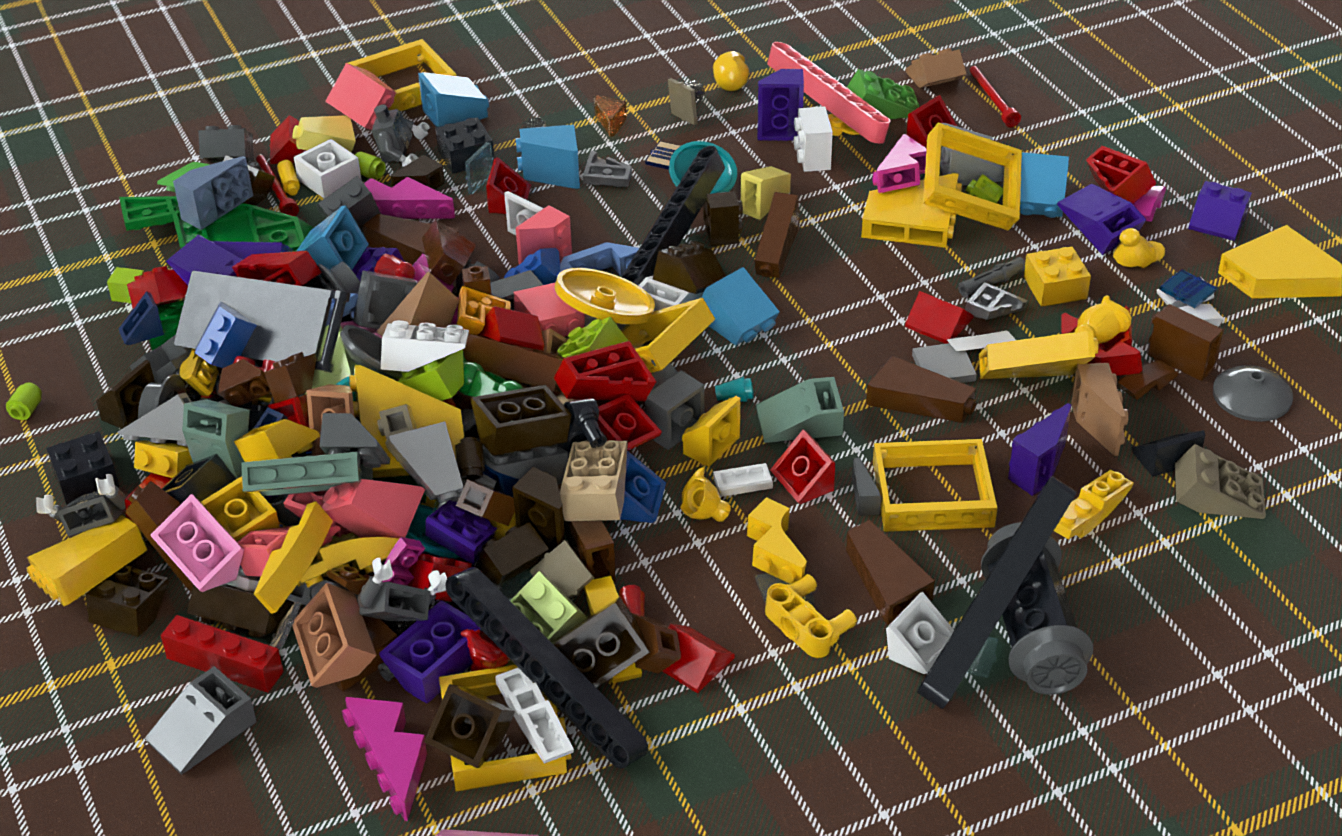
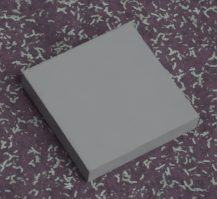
(945, 361)

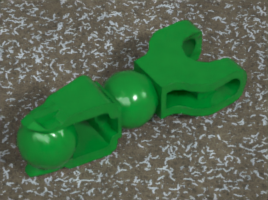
(480, 382)

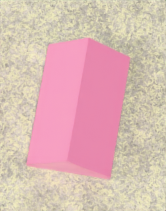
(199, 545)

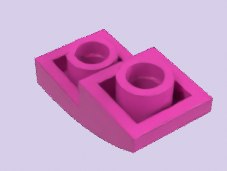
(1149, 202)
(402, 557)

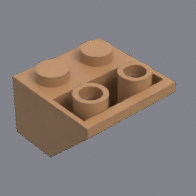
(937, 69)

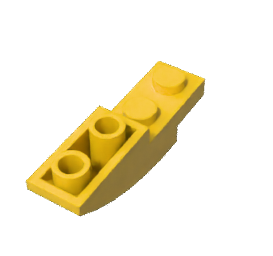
(199, 374)
(1093, 504)
(356, 551)

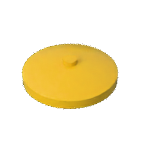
(604, 295)

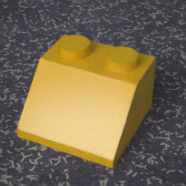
(713, 432)

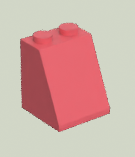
(358, 94)
(549, 308)
(373, 507)

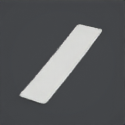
(980, 341)

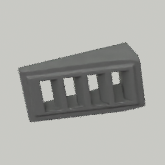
(865, 491)

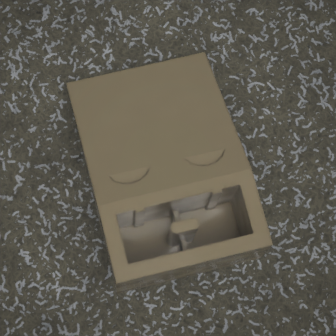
(1218, 485)

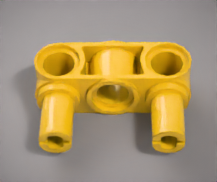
(801, 620)

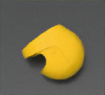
(731, 71)

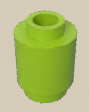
(370, 165)
(24, 401)

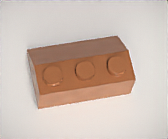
(327, 399)
(333, 637)

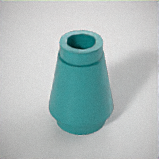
(739, 387)

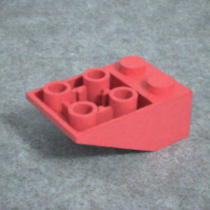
(260, 544)

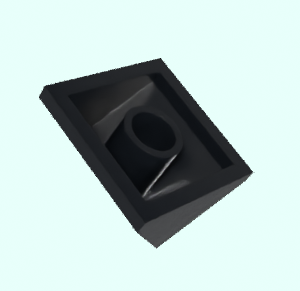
(1162, 454)

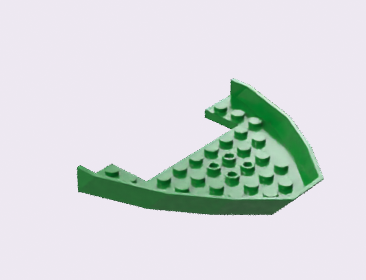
(240, 224)

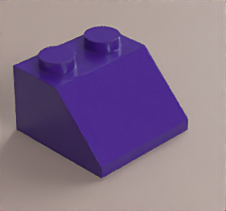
(1220, 210)

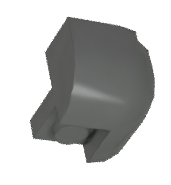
(165, 360)

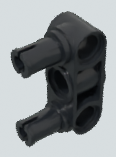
(583, 424)

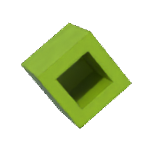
(118, 283)

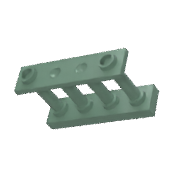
(303, 473)

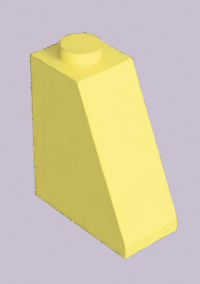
(317, 130)
(759, 188)

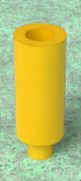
(288, 177)

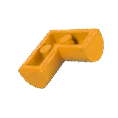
(474, 306)

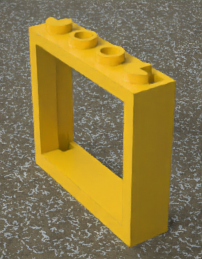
(401, 58)
(963, 204)
(670, 330)
(935, 514)
(500, 770)

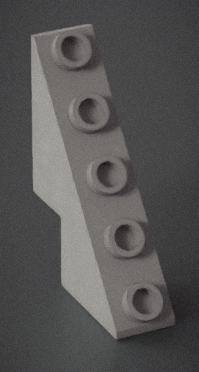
(161, 423)

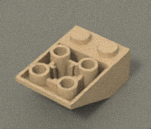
(594, 482)

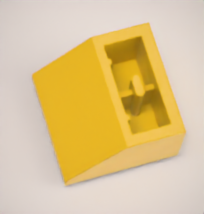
(275, 441)

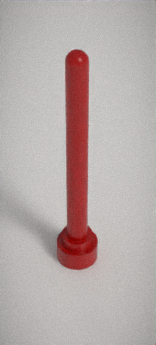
(1010, 116)
(286, 205)

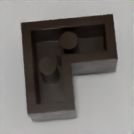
(722, 218)

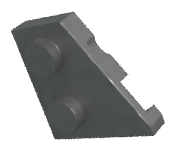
(606, 172)
(993, 302)

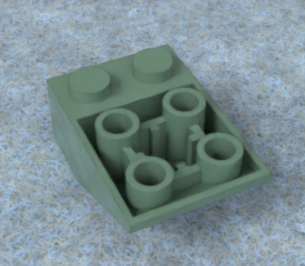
(806, 406)
(212, 429)

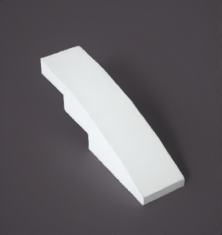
(534, 715)

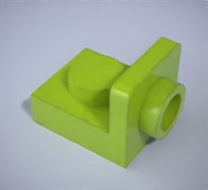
(985, 189)

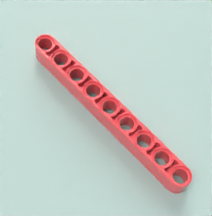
(832, 94)

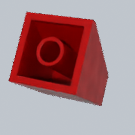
(626, 421)

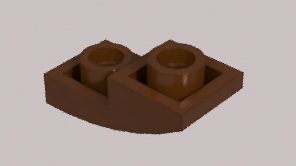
(1154, 374)
(348, 578)

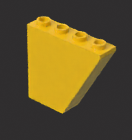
(905, 219)
(1282, 267)
(1038, 356)
(381, 393)
(85, 560)

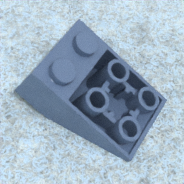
(212, 191)

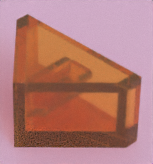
(610, 113)

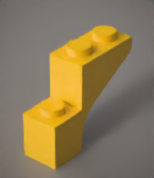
(161, 458)
(774, 550)

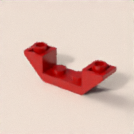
(1121, 358)

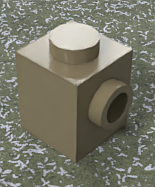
(396, 420)

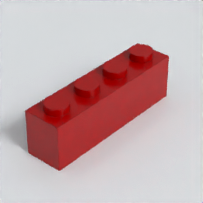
(234, 655)

